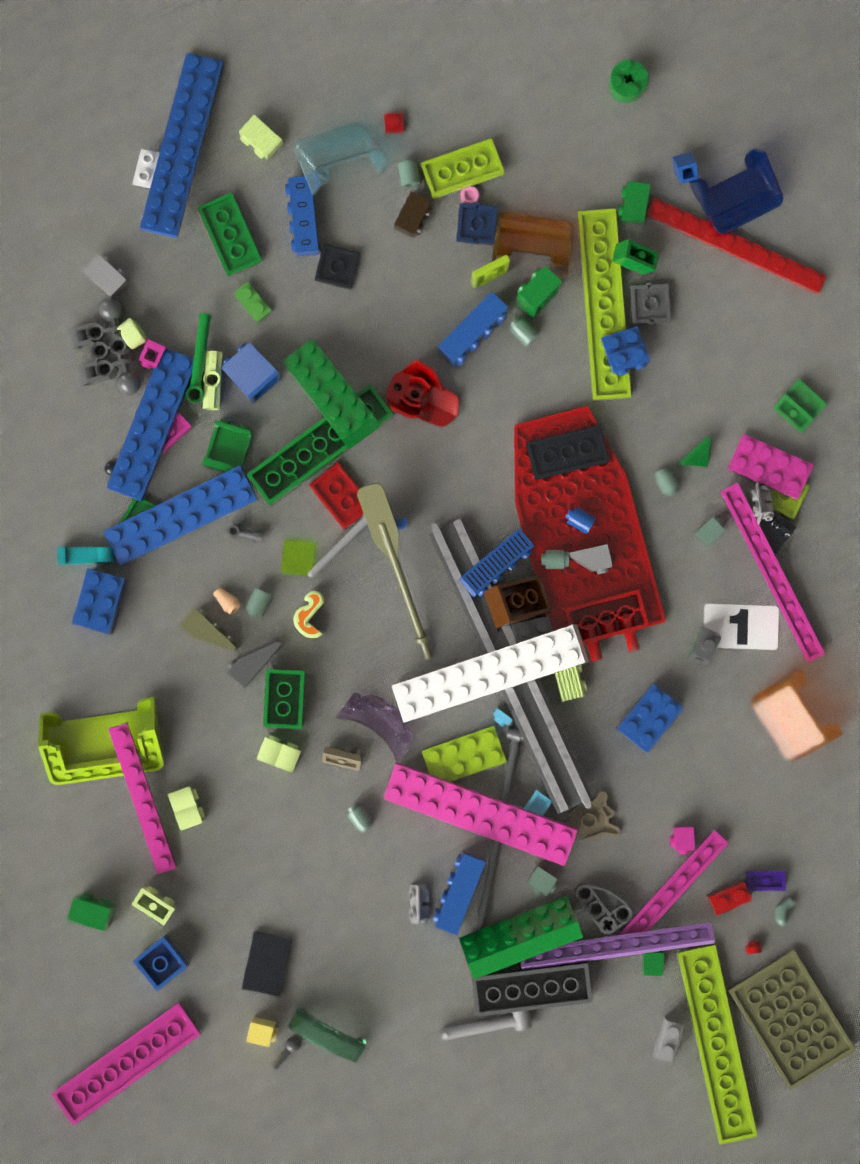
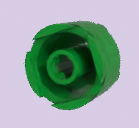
(625, 71)

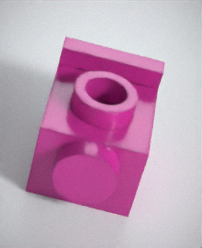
(156, 348)

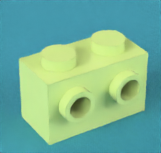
(154, 905)

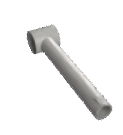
(520, 1020)

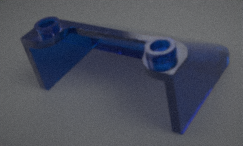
(742, 195)

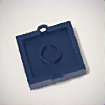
(476, 224)

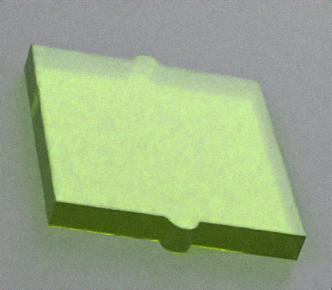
(297, 557)

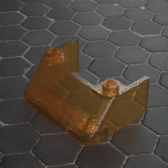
(534, 236)

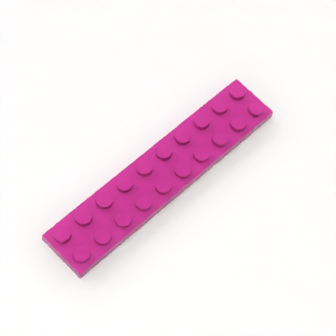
(480, 813)

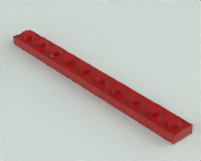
(736, 246)

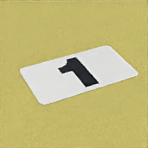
(743, 625)

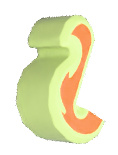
(305, 613)

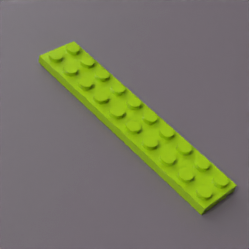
(602, 298)
(717, 1044)

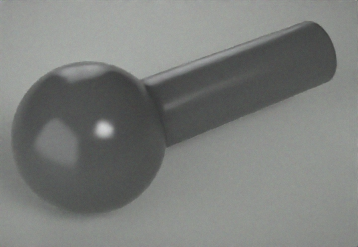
(291, 1046)

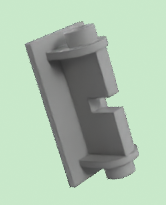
(760, 496)
(417, 894)

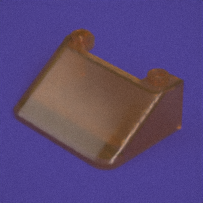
(790, 718)

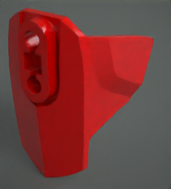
(434, 402)

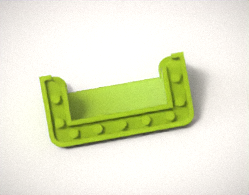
(84, 749)

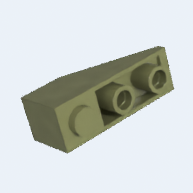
(201, 628)

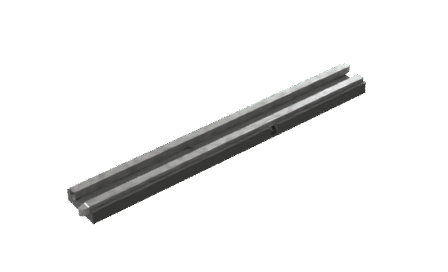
(525, 701)

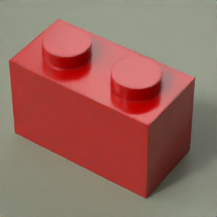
(729, 898)

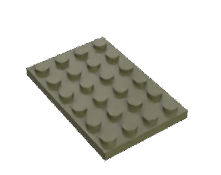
(791, 1019)

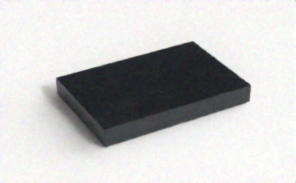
(266, 963)

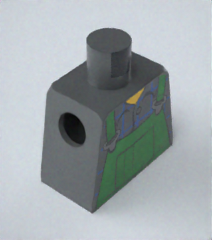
(704, 646)

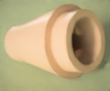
(227, 601)

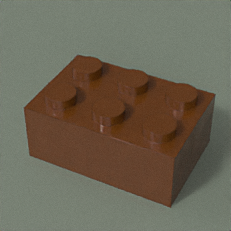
(517, 601)

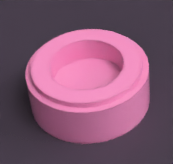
(469, 195)

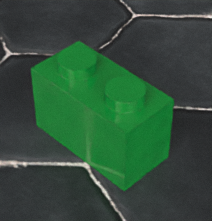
(634, 203)
(635, 257)

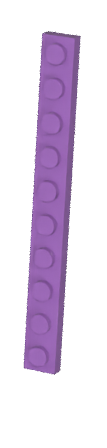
(623, 945)

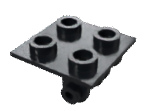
(777, 531)

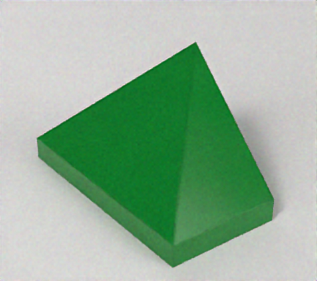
(698, 456)

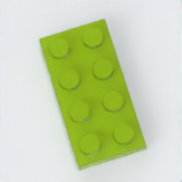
(462, 168)
(465, 755)

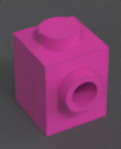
(682, 839)

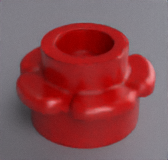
(753, 947)

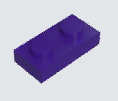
(766, 880)

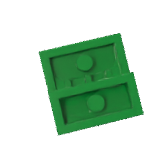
(800, 405)

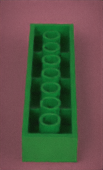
(309, 453)

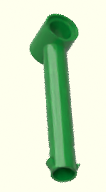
(199, 356)

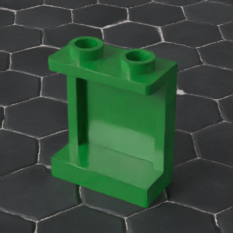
(227, 446)

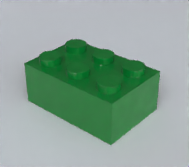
(538, 292)
(284, 699)

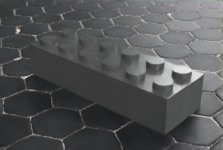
(532, 989)

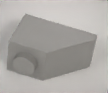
(593, 559)

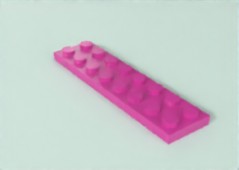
(126, 1063)

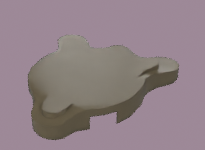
(595, 820)

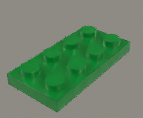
(229, 234)

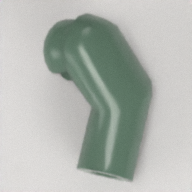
(781, 911)

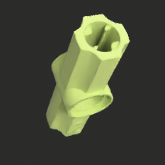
(212, 393)

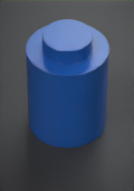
(580, 519)

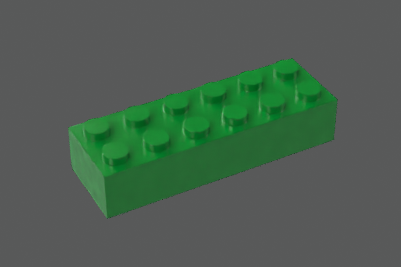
(331, 393)
(520, 937)

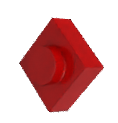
(394, 123)

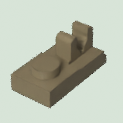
(340, 758)

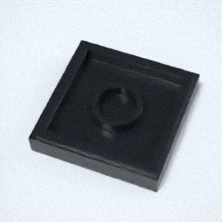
(337, 267)

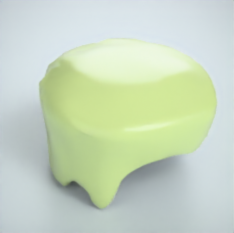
(132, 333)

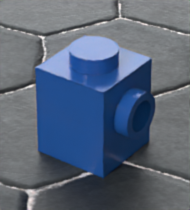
(685, 167)

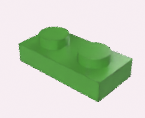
(252, 302)

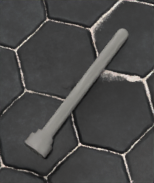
(338, 547)

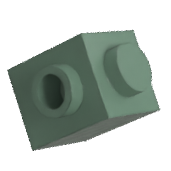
(542, 881)

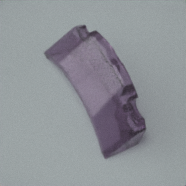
(382, 719)

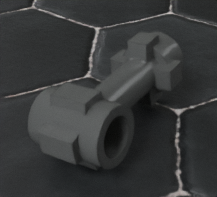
(234, 532)

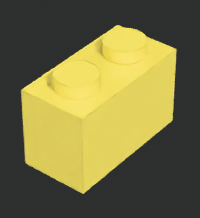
(262, 1032)

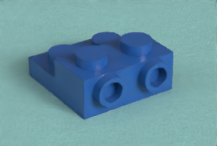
(625, 351)

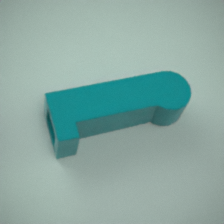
(84, 555)

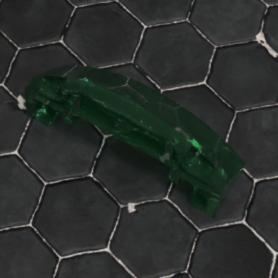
(326, 1036)

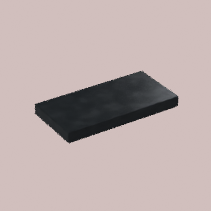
(567, 452)

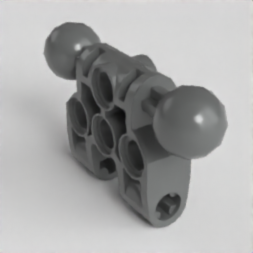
(82, 337)

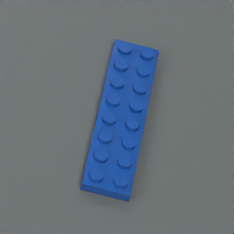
(151, 425)
(180, 515)

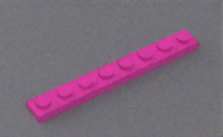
(142, 798)
(676, 884)

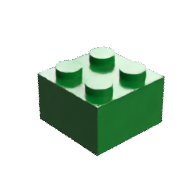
(91, 912)

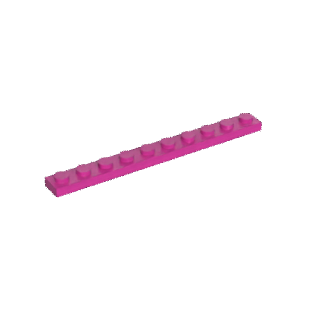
(772, 572)

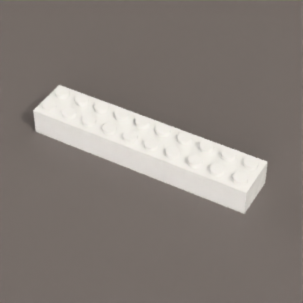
(490, 673)

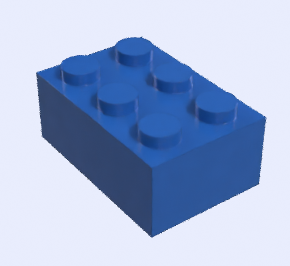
(99, 601)
(649, 718)

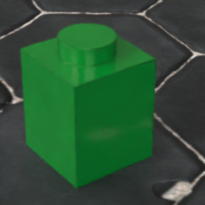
(653, 963)

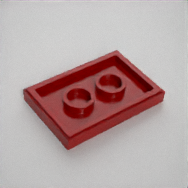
(338, 495)

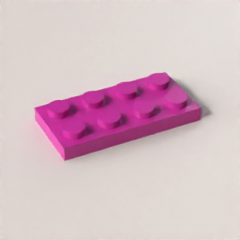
(770, 467)

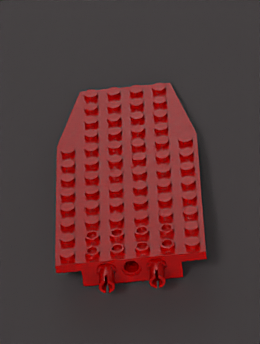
(596, 603)

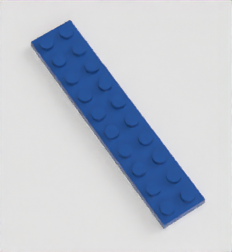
(181, 145)

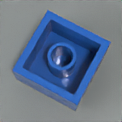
(161, 962)

